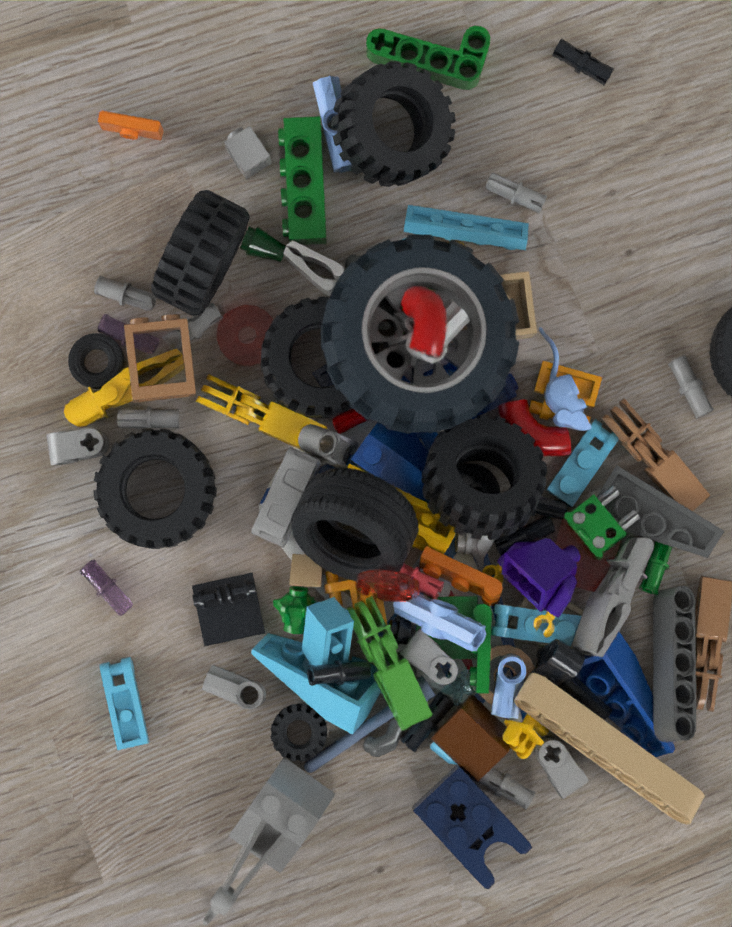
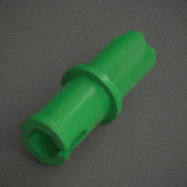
(655, 568)

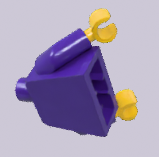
(540, 574)

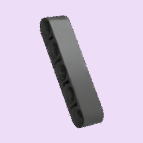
(674, 664)

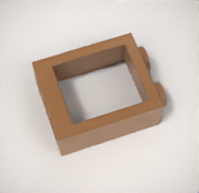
(162, 391)

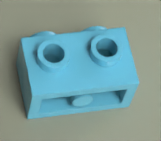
(327, 633)

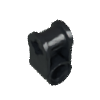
(558, 662)

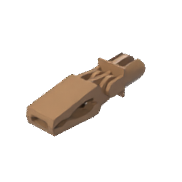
(668, 469)
(711, 629)

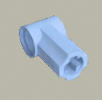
(507, 688)

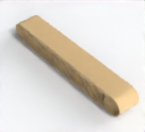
(609, 748)

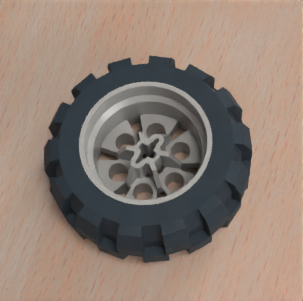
(481, 352)

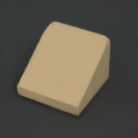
(305, 572)

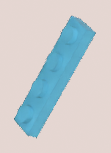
(466, 227)

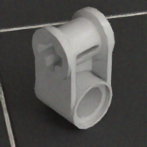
(71, 445)
(327, 445)
(425, 656)
(563, 770)

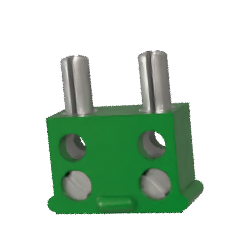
(593, 527)

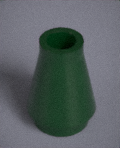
(262, 245)

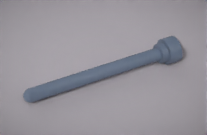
(363, 730)

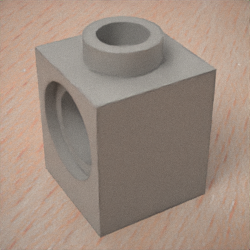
(247, 151)

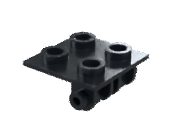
(228, 609)

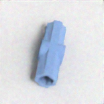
(327, 93)
(442, 621)

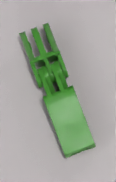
(396, 680)

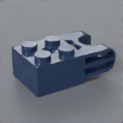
(475, 830)

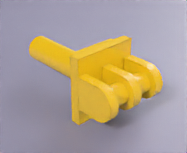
(522, 736)

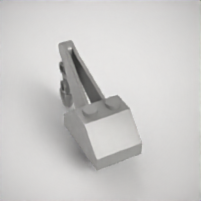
(273, 827)

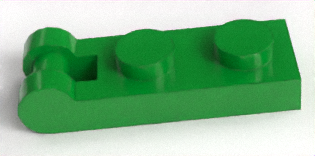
(480, 674)

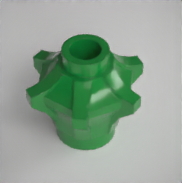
(293, 608)

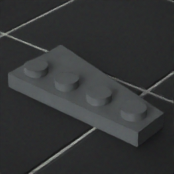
(659, 515)

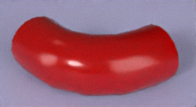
(429, 320)
(551, 439)

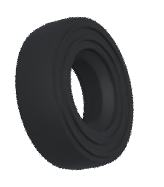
(93, 342)

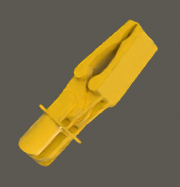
(92, 405)
(277, 422)

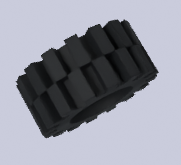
(285, 746)

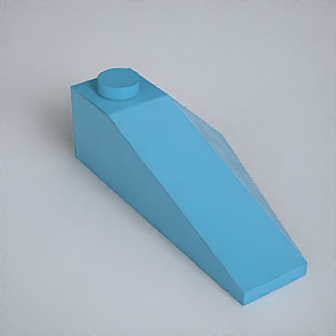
(340, 705)

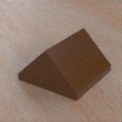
(473, 738)

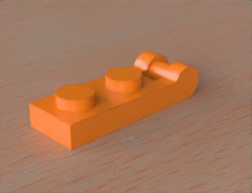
(461, 576)

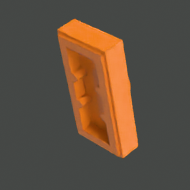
(130, 126)

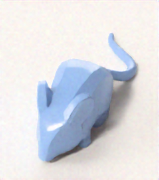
(562, 396)

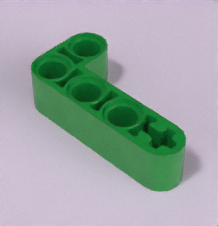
(427, 51)

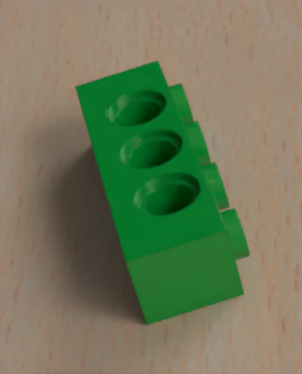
(307, 133)

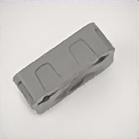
(286, 490)

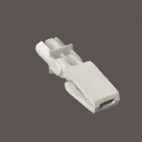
(324, 285)

